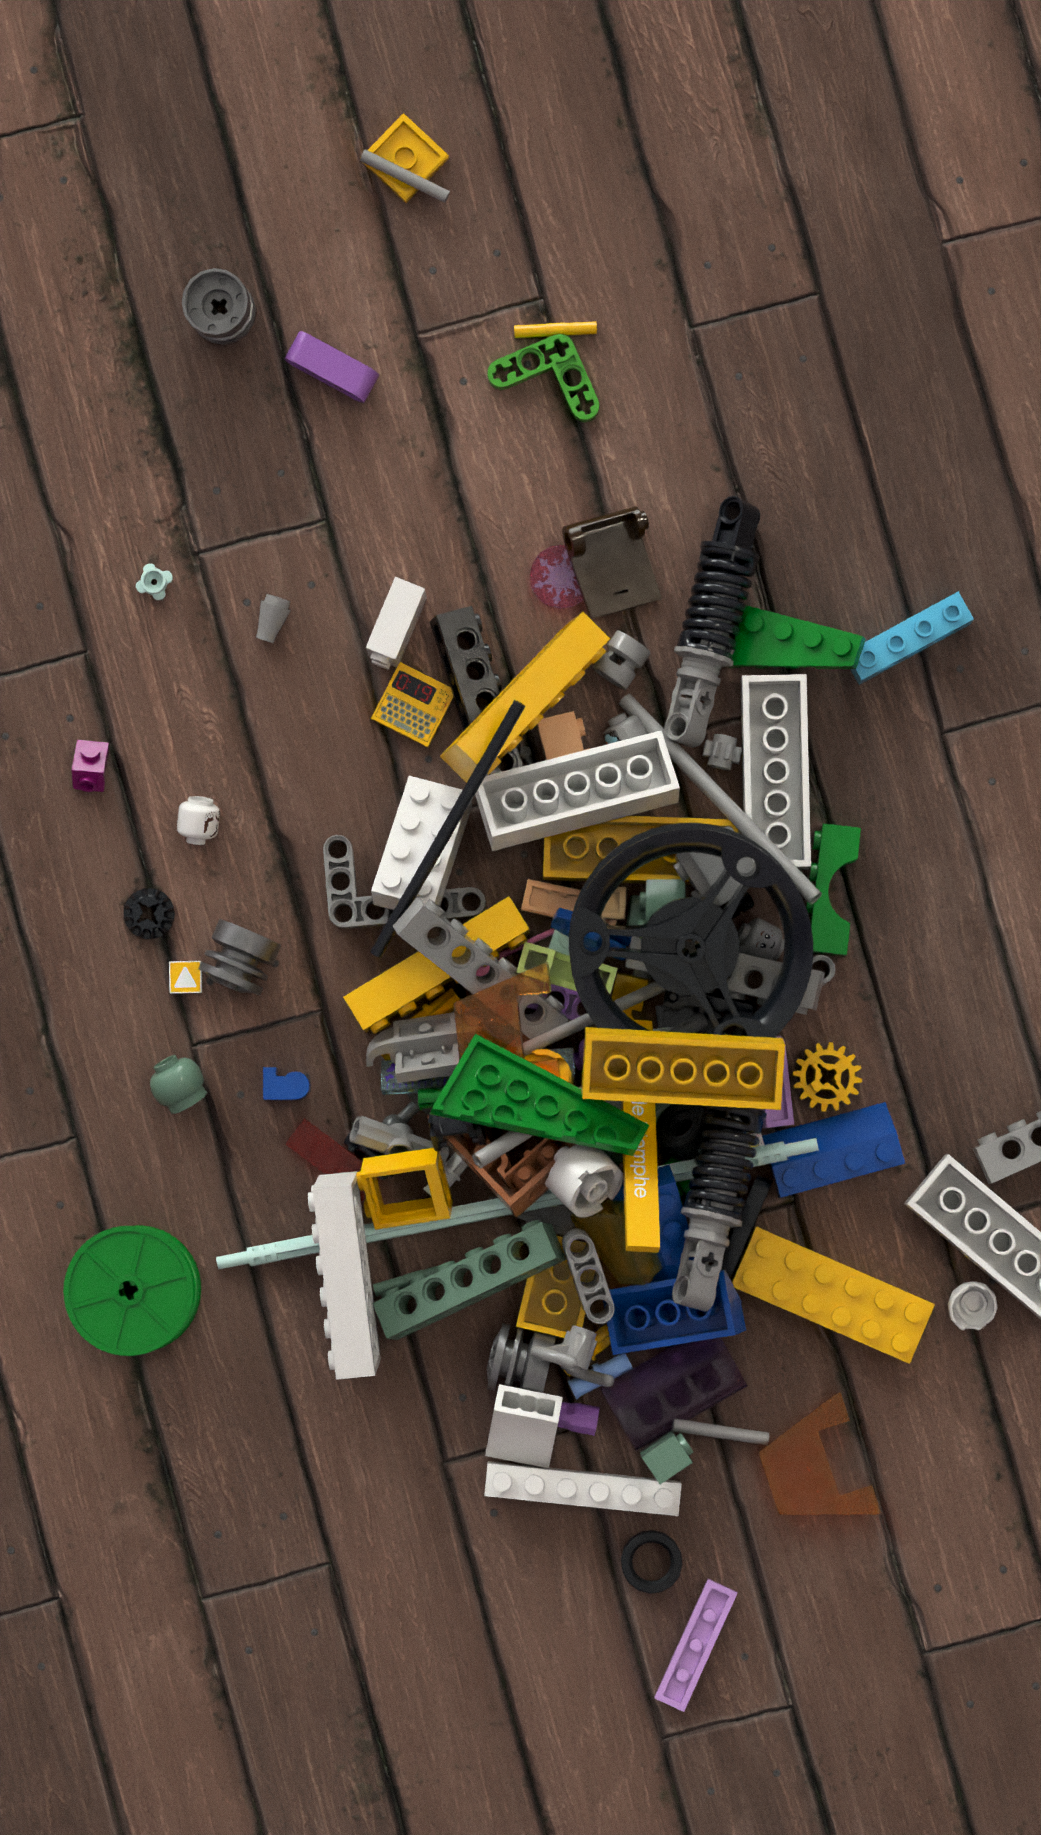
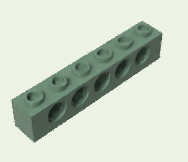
(543, 1254)

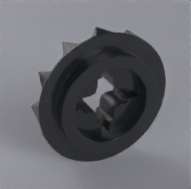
(164, 914)

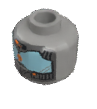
(623, 728)

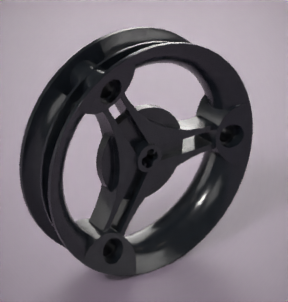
(695, 920)

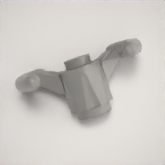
(575, 1355)

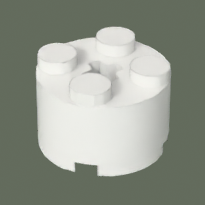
(584, 1179)

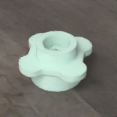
(149, 573)

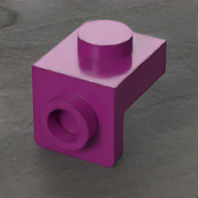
(90, 765)

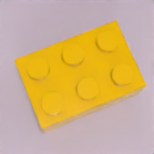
(551, 1298)

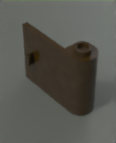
(610, 559)

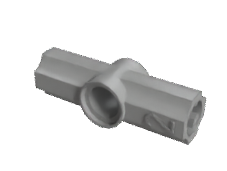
(389, 1139)

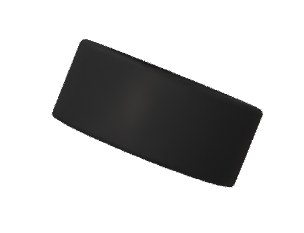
(645, 1585)

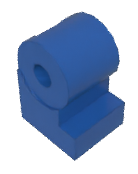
(288, 1087)

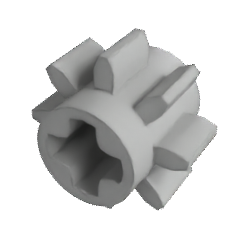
(722, 752)

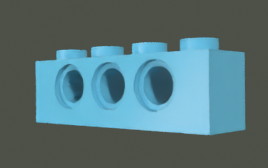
(912, 636)

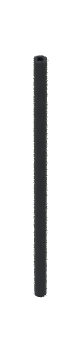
(449, 826)

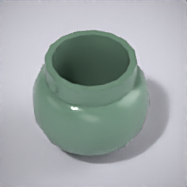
(177, 1083)

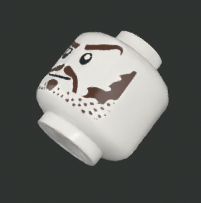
(198, 819)

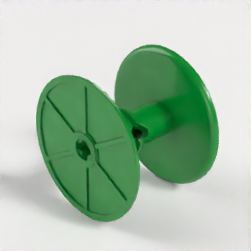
(100, 1297)

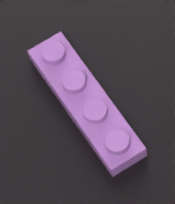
(695, 1645)

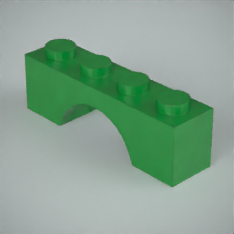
(836, 848)

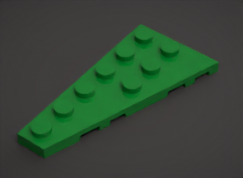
(517, 1096)

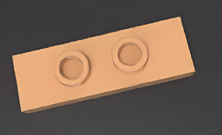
(546, 898)

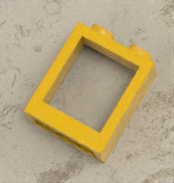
(407, 1212)

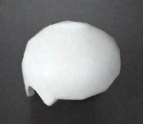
(972, 1305)

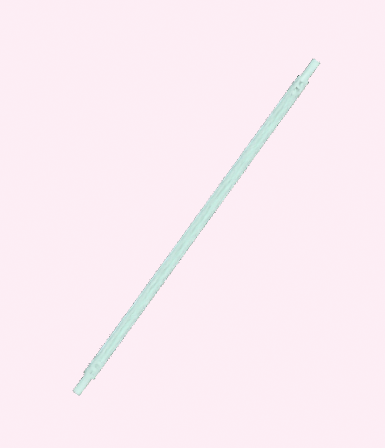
(478, 1212)

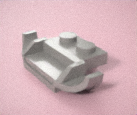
(418, 1047)

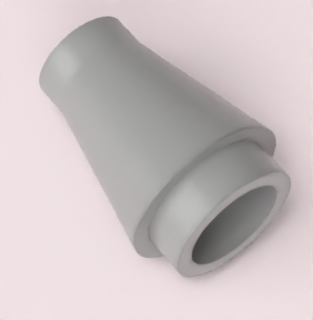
(272, 617)

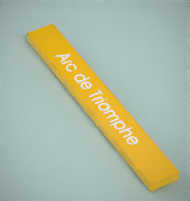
(641, 1180)

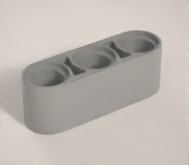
(595, 1289)

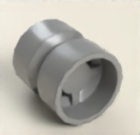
(627, 650)

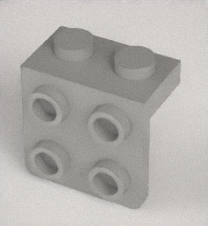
(705, 869)

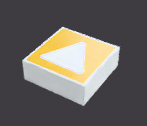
(185, 977)

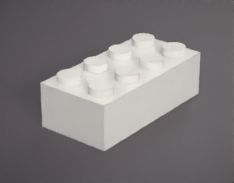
(416, 825)

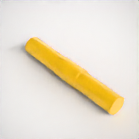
(551, 329)

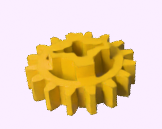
(815, 1086)

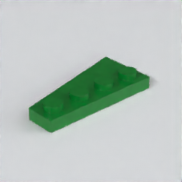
(788, 642)

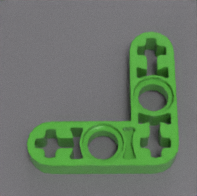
(558, 364)

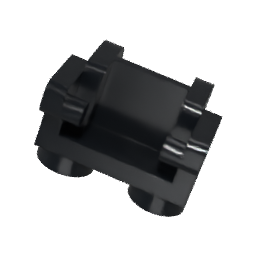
(444, 1127)

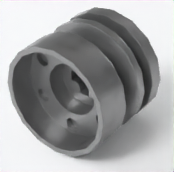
(213, 289)
(239, 957)
(514, 1360)

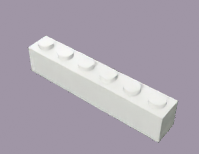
(582, 1488)

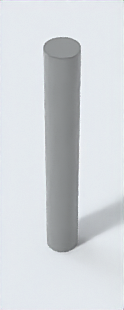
(404, 175)
(720, 1431)

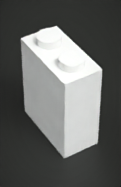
(395, 623)
(523, 1426)

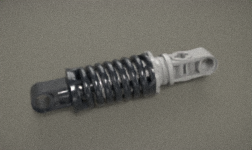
(711, 618)
(714, 1200)

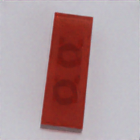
(323, 1151)

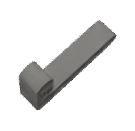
(360, 904)

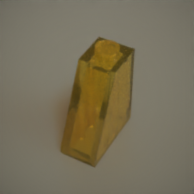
(608, 1236)

